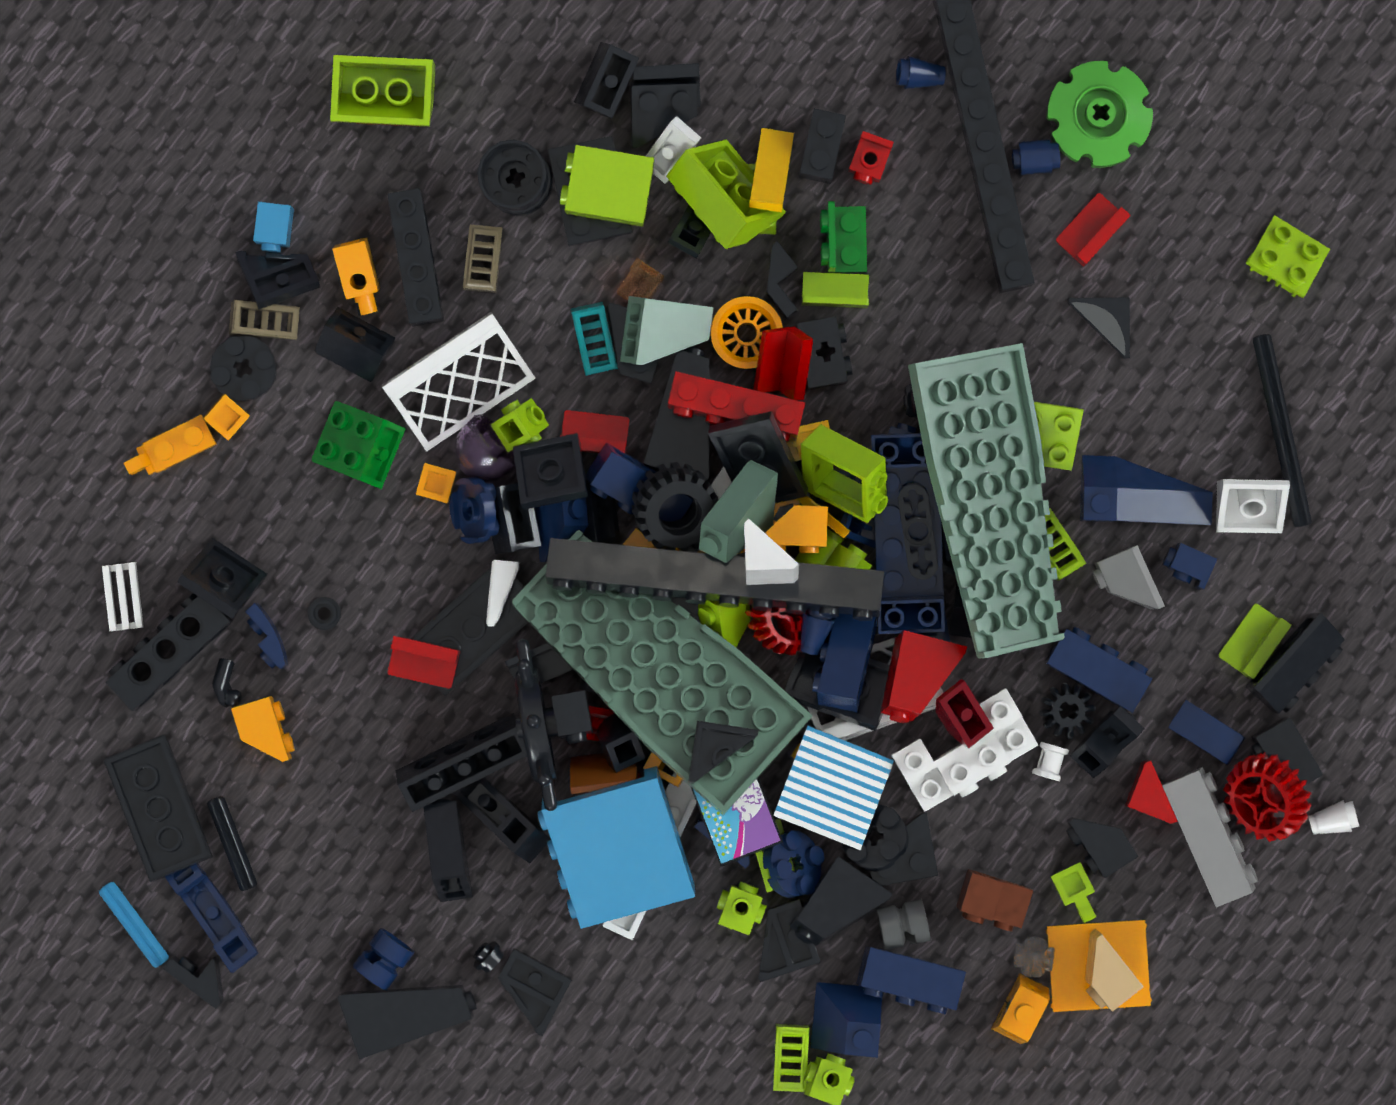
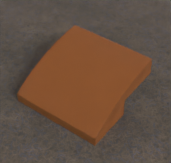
(593, 773)

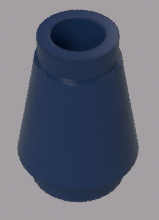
(919, 73)
(814, 632)

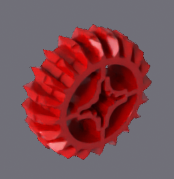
(790, 627)
(1257, 802)

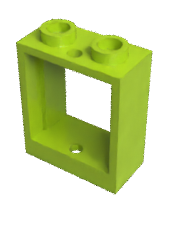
(828, 448)

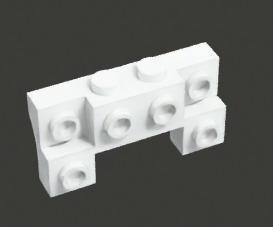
(963, 767)

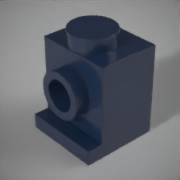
(1189, 564)

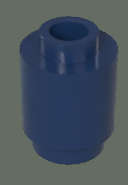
(1036, 157)

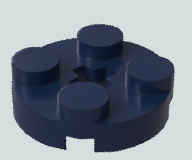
(474, 510)
(807, 865)

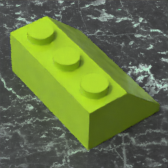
(382, 90)
(719, 191)

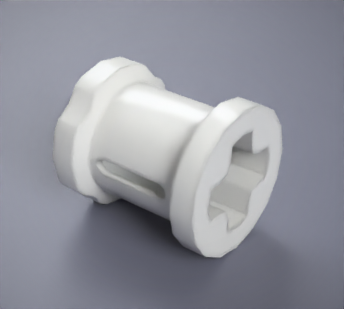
(1050, 761)

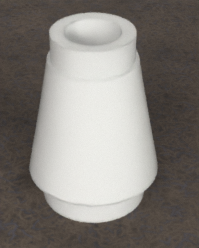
(1334, 819)

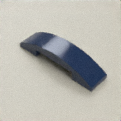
(214, 916)

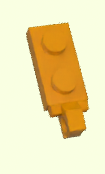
(172, 447)

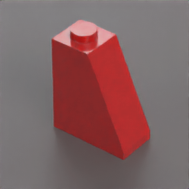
(916, 673)

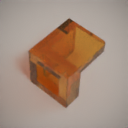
(640, 281)

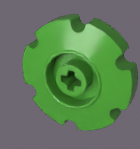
(1098, 88)

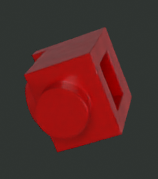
(872, 144)

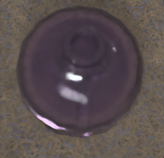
(482, 451)

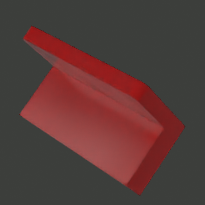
(1092, 229)
(784, 362)
(596, 430)
(423, 662)

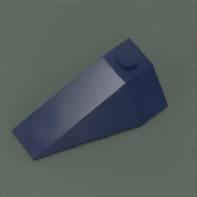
(1134, 494)

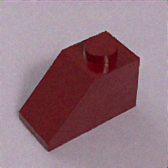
(962, 714)

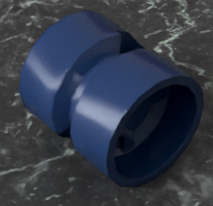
(383, 959)

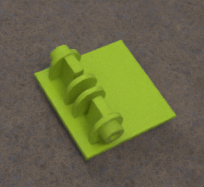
(1288, 257)
(1059, 433)

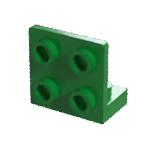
(846, 239)
(358, 444)

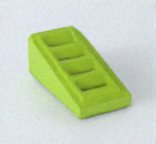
(1078, 560)
(790, 1031)

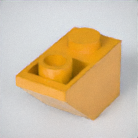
(801, 527)
(261, 727)

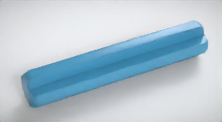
(133, 924)

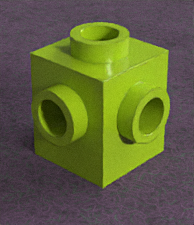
(520, 424)
(738, 920)
(817, 1084)

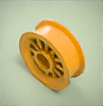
(722, 316)

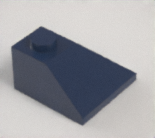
(846, 1020)

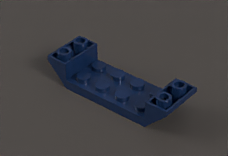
(905, 600)

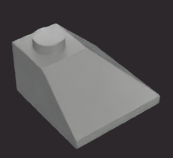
(1128, 578)

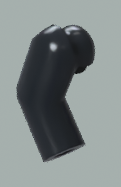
(221, 685)

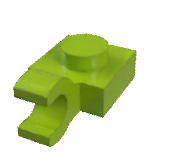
(1074, 886)

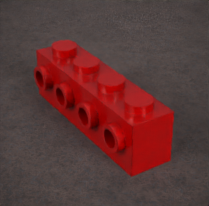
(727, 402)

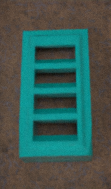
(588, 310)

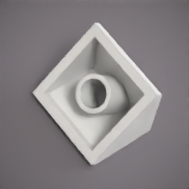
(1251, 505)
(766, 560)

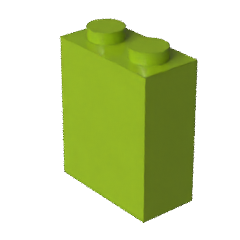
(607, 185)

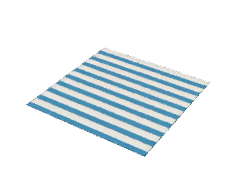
(833, 787)

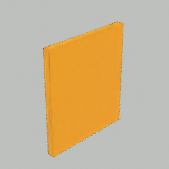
(1070, 962)

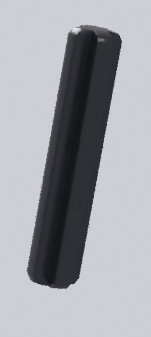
(232, 843)

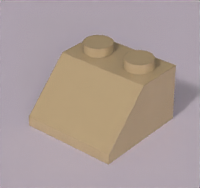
(1108, 975)

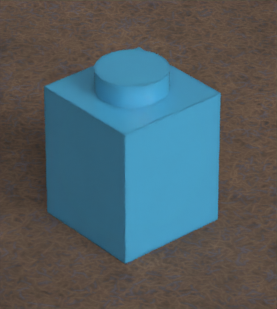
(273, 226)

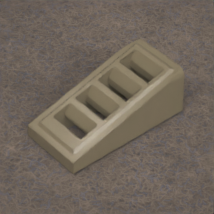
(482, 285)
(235, 320)

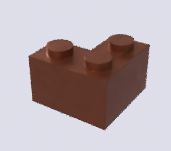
(992, 900)

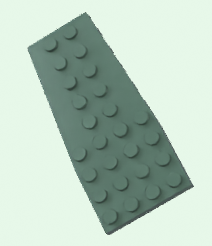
(988, 490)
(664, 676)

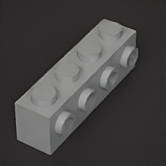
(1210, 837)

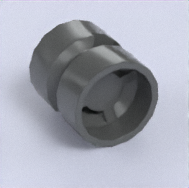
(903, 924)

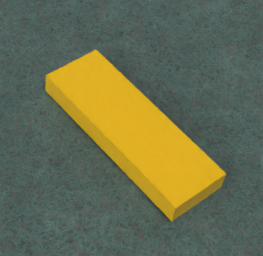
(771, 170)

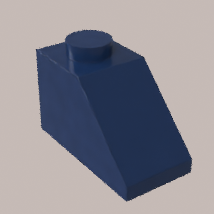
(560, 522)

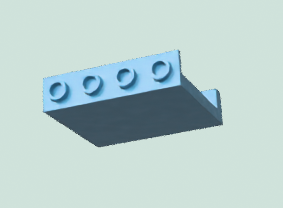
(618, 850)

